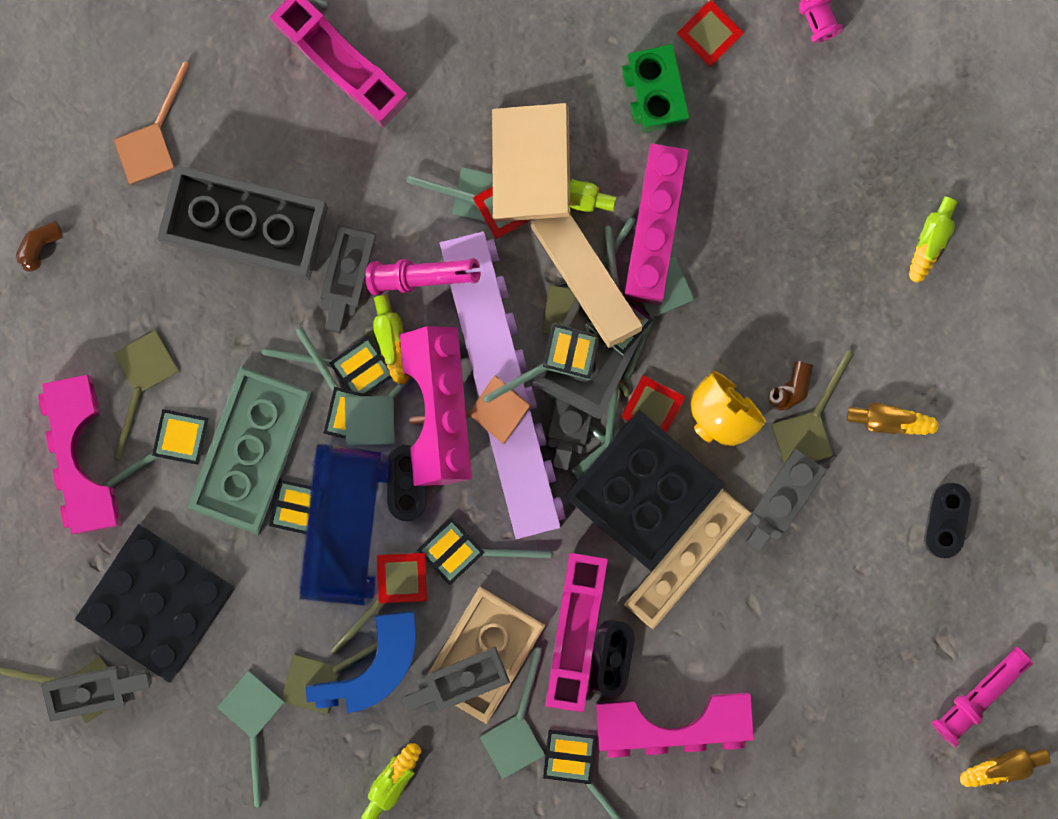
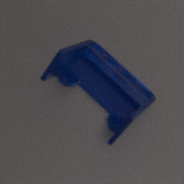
(341, 525)

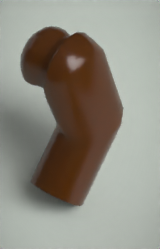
(33, 243)
(794, 390)

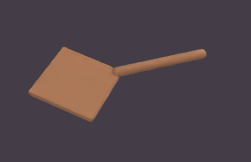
(145, 150)
(498, 416)

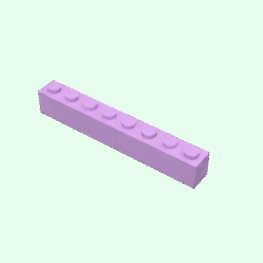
(491, 353)

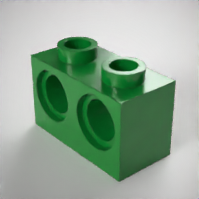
(665, 87)

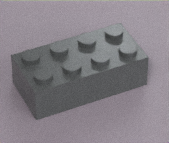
(242, 222)

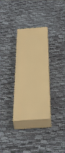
(587, 278)
(687, 559)

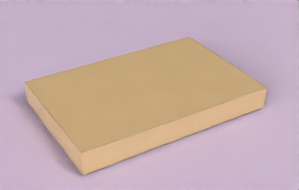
(531, 162)
(485, 625)

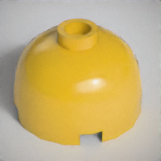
(723, 412)

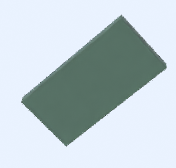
(249, 450)

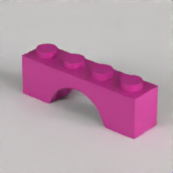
(339, 60)
(655, 224)
(70, 408)
(442, 448)
(576, 632)
(723, 720)

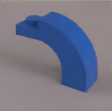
(393, 658)

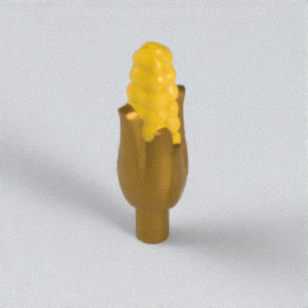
(890, 419)
(1009, 767)

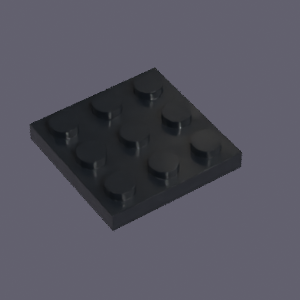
(644, 490)
(154, 603)

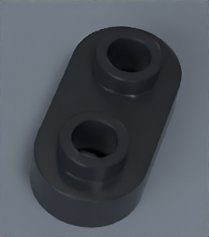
(402, 484)
(947, 520)
(611, 658)

